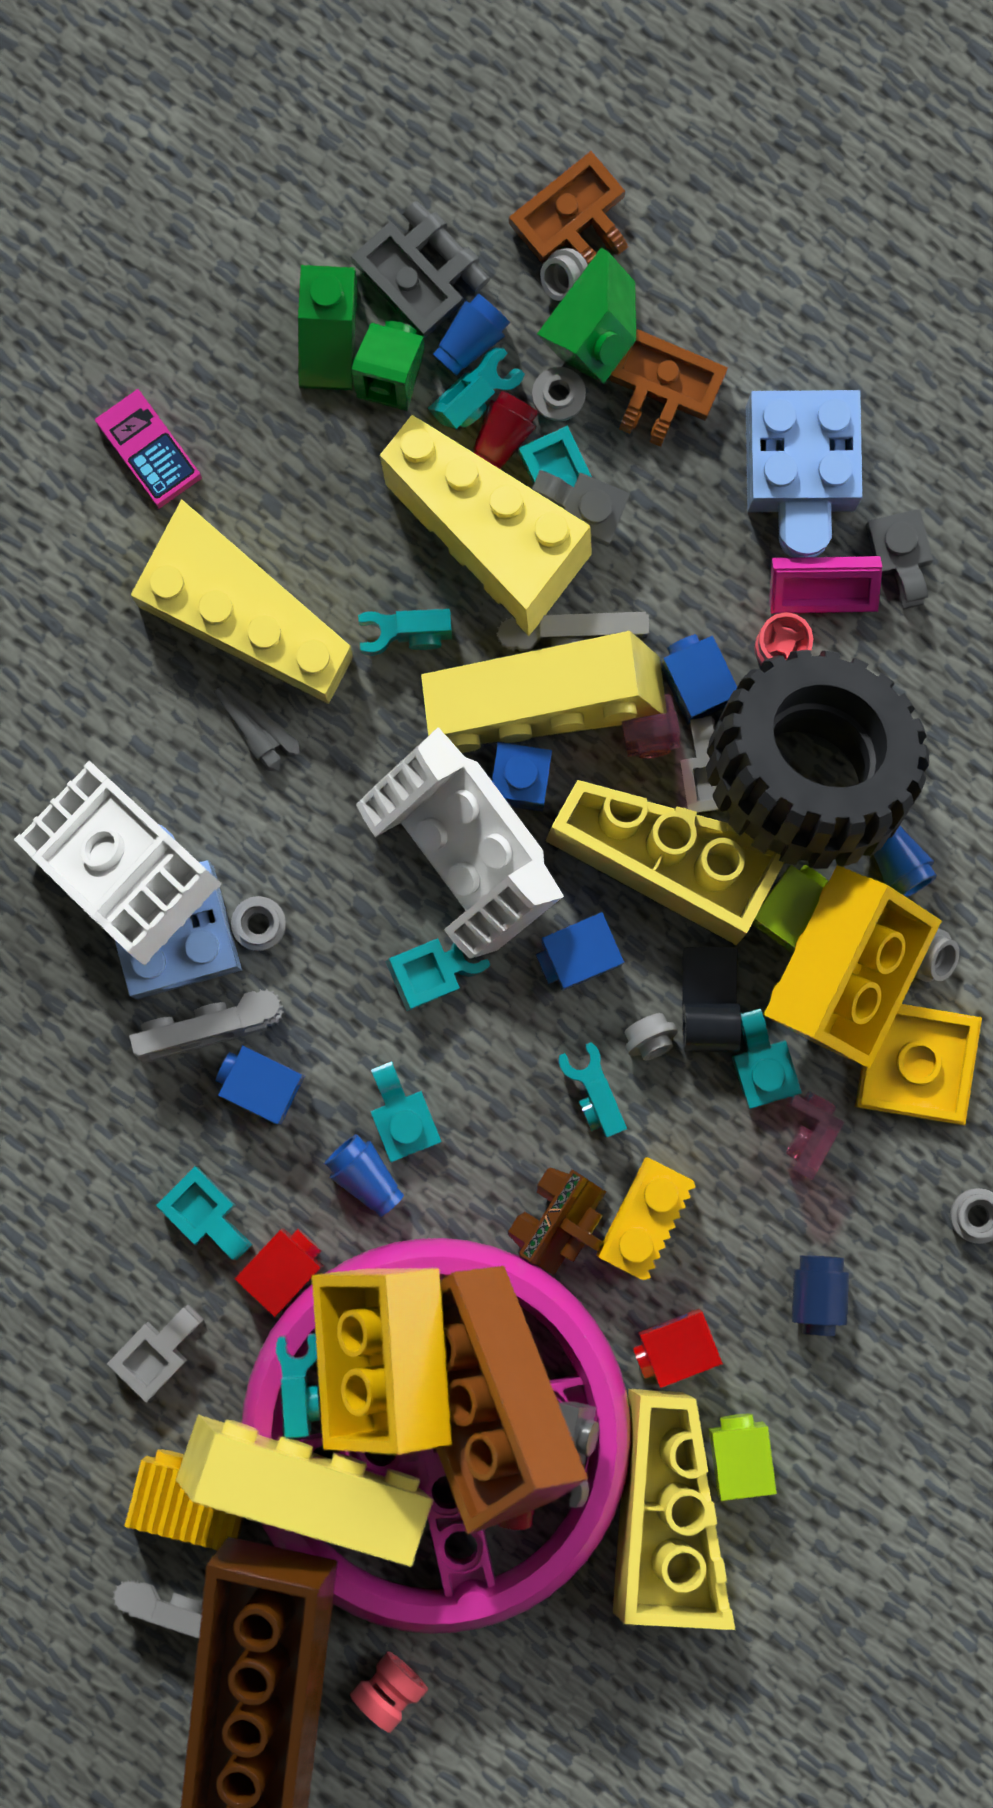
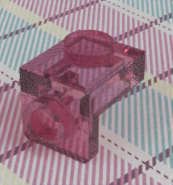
(653, 734)

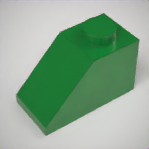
(594, 319)
(326, 327)
(388, 364)

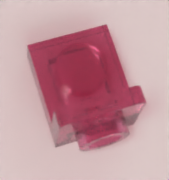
(812, 1145)

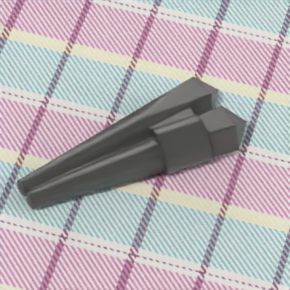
(261, 732)

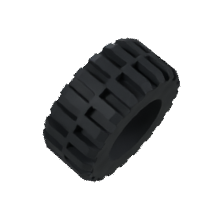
(847, 709)

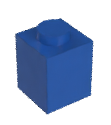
(698, 676)
(522, 775)
(579, 952)
(259, 1084)

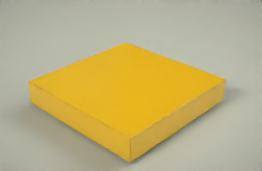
(923, 1066)

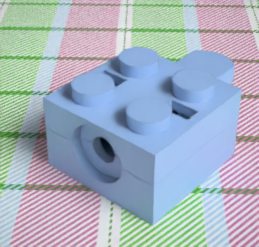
(807, 462)
(190, 956)

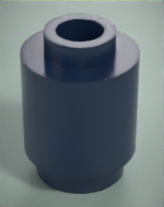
(820, 1294)

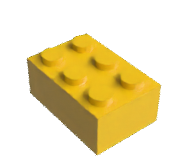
(852, 966)
(381, 1360)

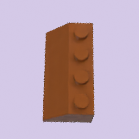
(505, 1421)

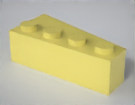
(489, 521)
(232, 603)
(545, 692)
(669, 856)
(303, 1491)
(667, 1529)

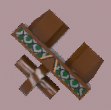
(564, 1225)

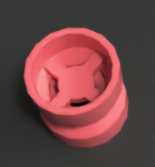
(788, 633)
(388, 1692)

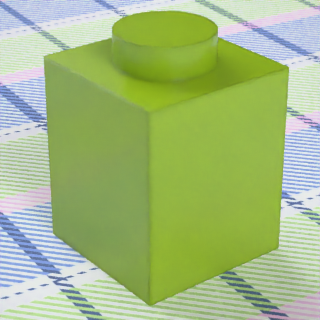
(790, 905)
(742, 1458)

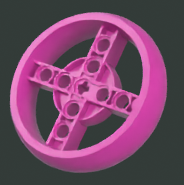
(470, 1590)

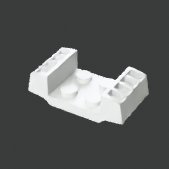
(469, 841)
(117, 863)

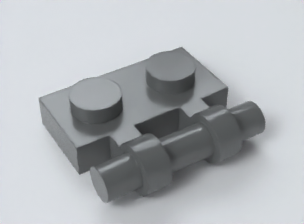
(409, 279)

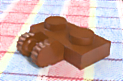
(568, 208)
(668, 376)

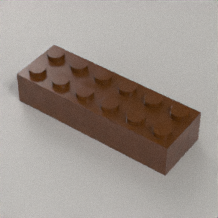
(258, 1677)

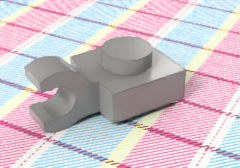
(694, 773)
(152, 1355)

